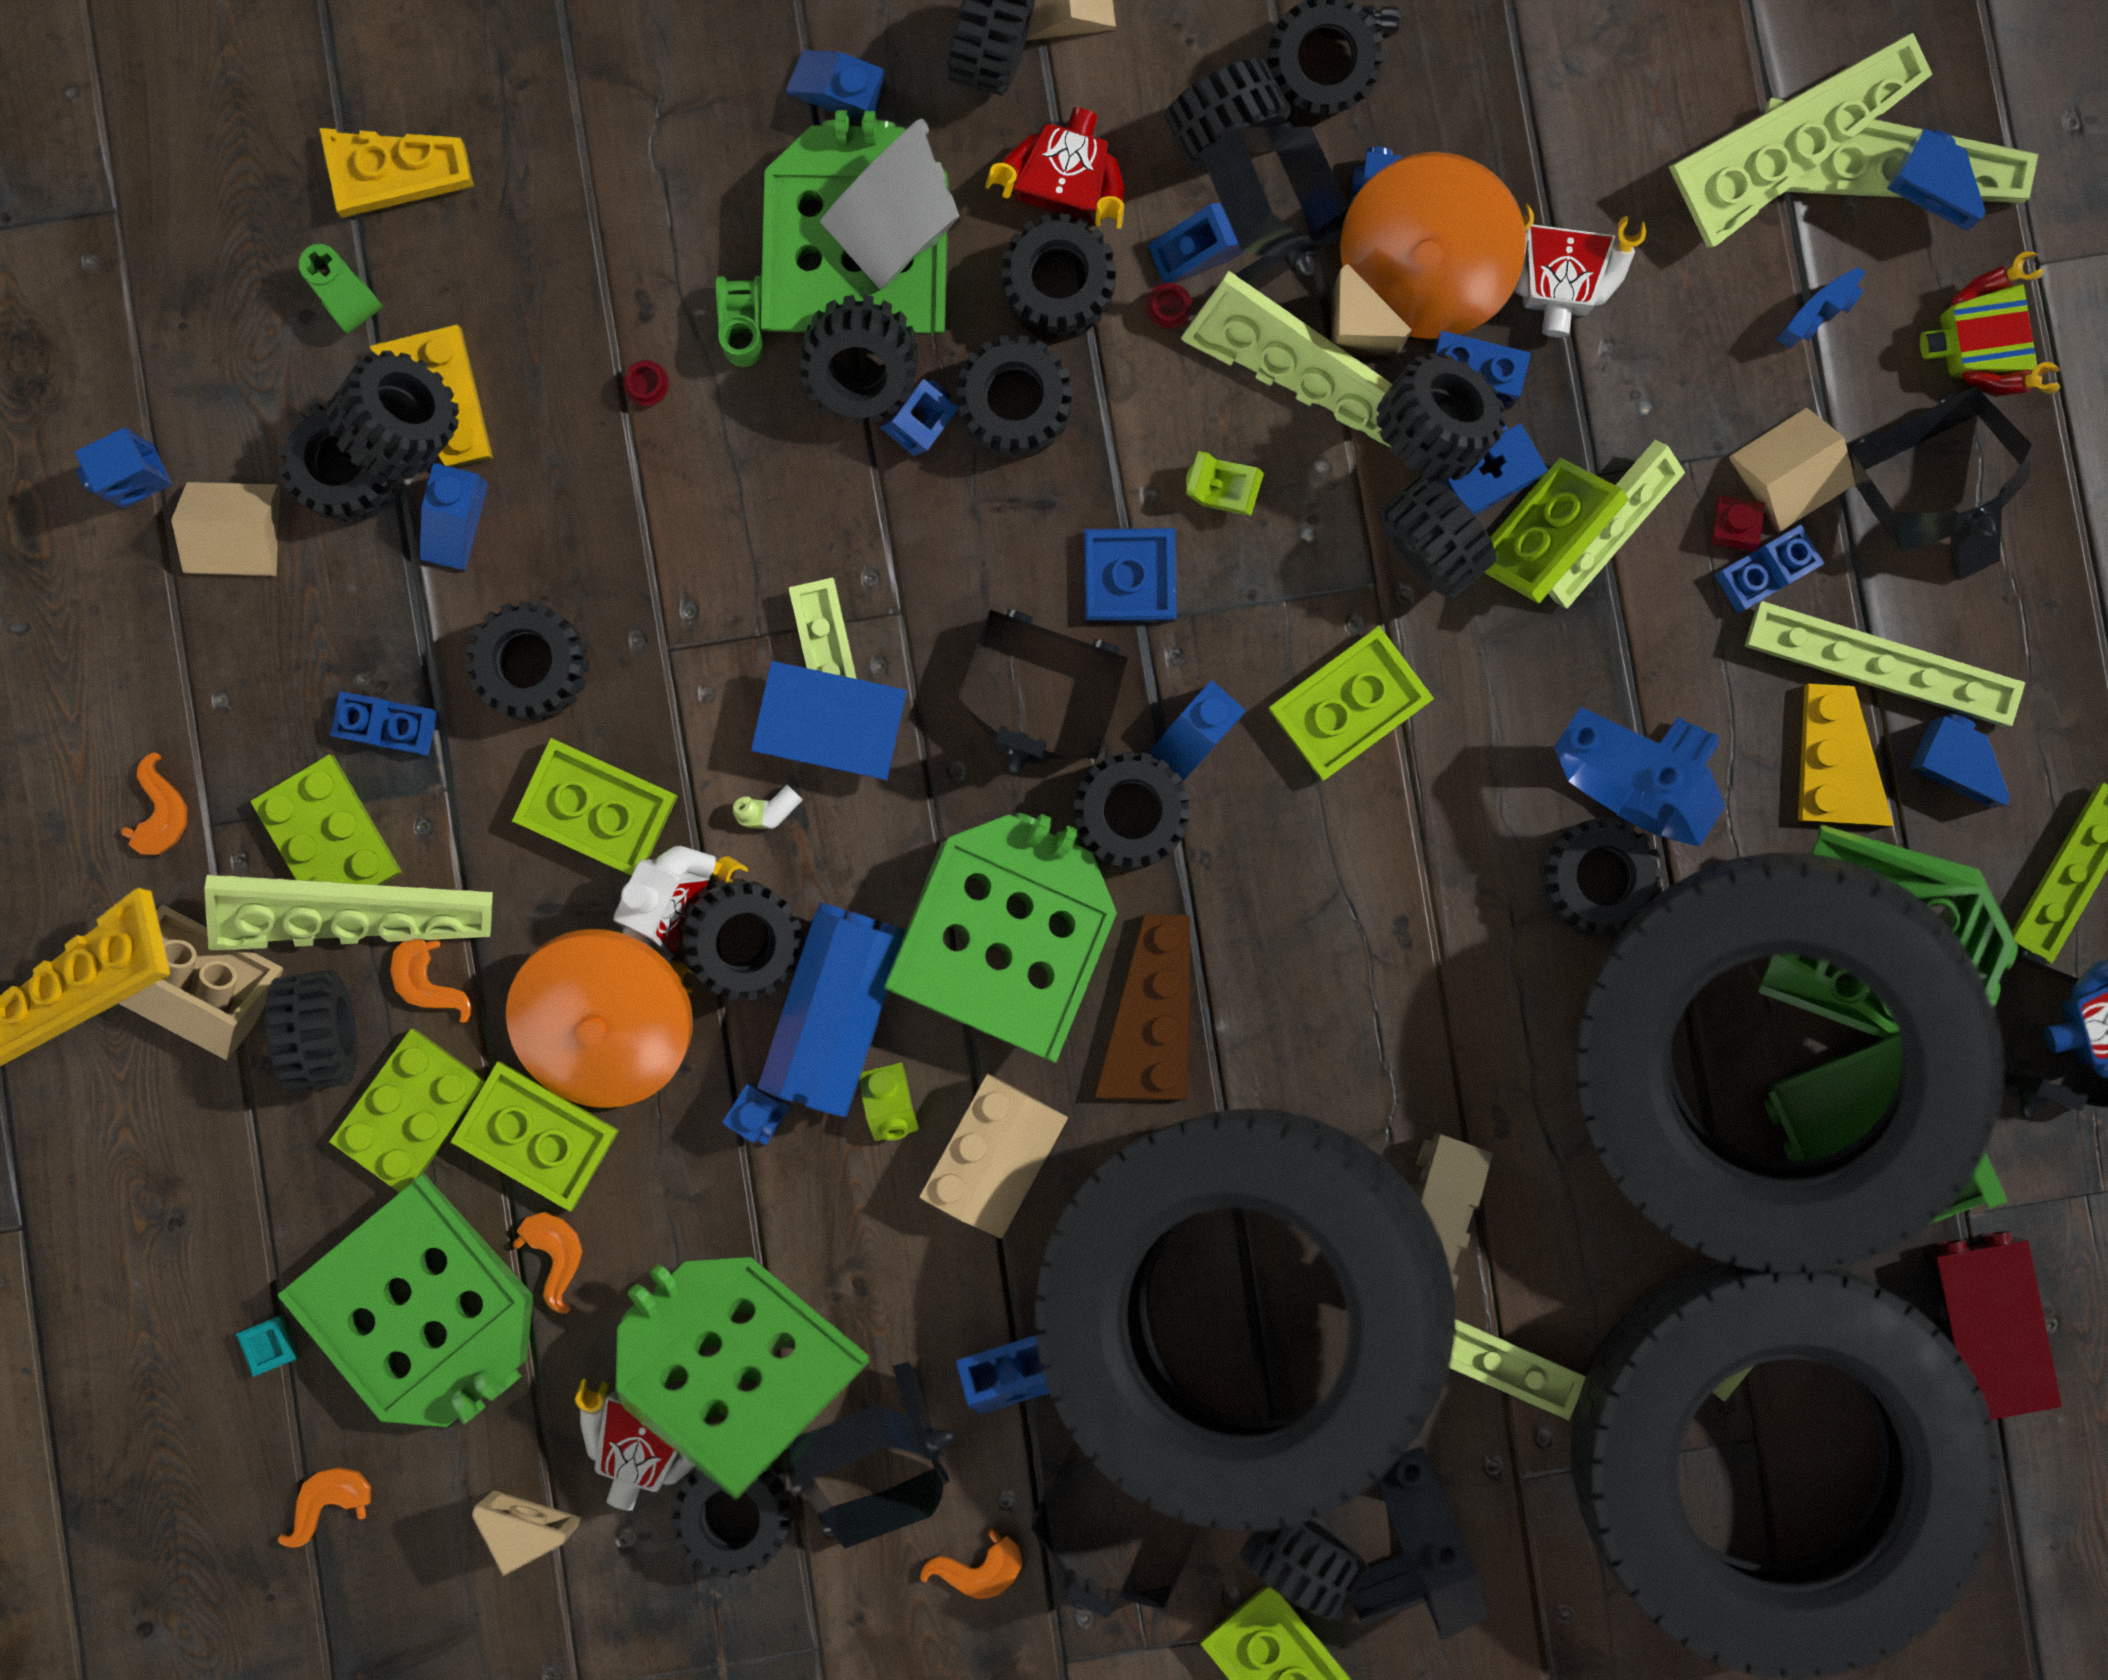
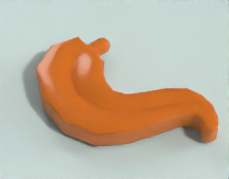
(169, 815)
(411, 980)
(563, 1245)
(329, 1486)
(987, 1579)

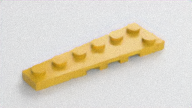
(89, 977)

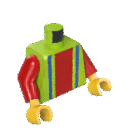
(1990, 334)

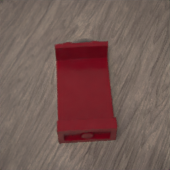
(1998, 1321)

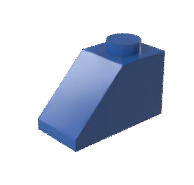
(838, 83)
(1939, 179)
(1195, 245)
(450, 515)
(1197, 730)
(1961, 761)

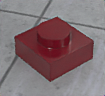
(1737, 523)

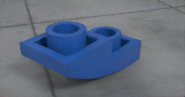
(1828, 302)
(1769, 569)
(383, 723)

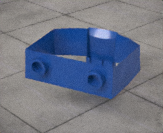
(1645, 782)

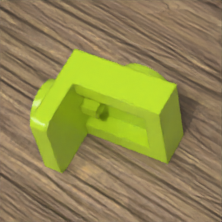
(1223, 484)
(888, 1102)

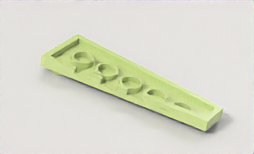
(1764, 157)
(1872, 157)
(1264, 337)
(260, 910)

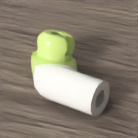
(763, 813)

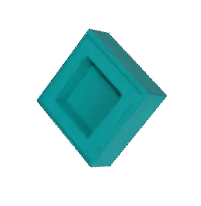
(267, 1345)

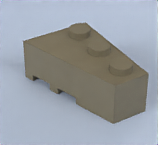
(1451, 1189)

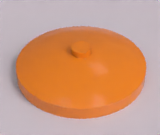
(1436, 241)
(599, 1018)

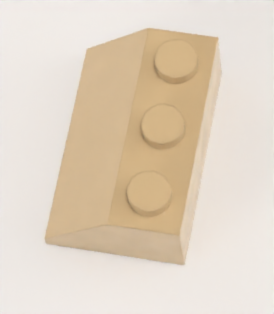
(209, 993)
(993, 1156)

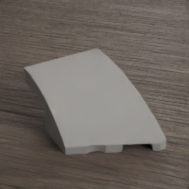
(893, 208)

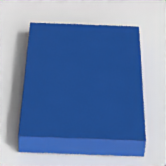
(829, 720)

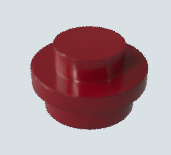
(1169, 306)
(646, 383)

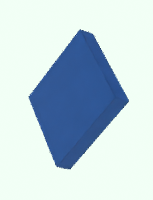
(1130, 575)

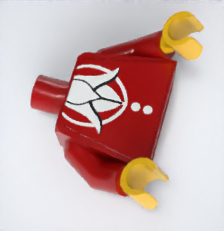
(1065, 172)

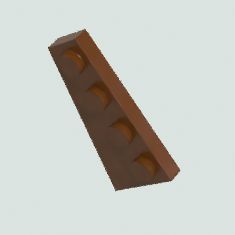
(1151, 1026)

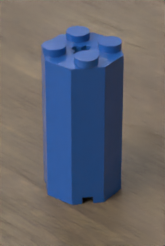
(831, 1011)

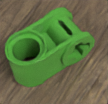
(340, 291)
(739, 313)

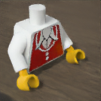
(1572, 270)
(661, 892)
(625, 1448)

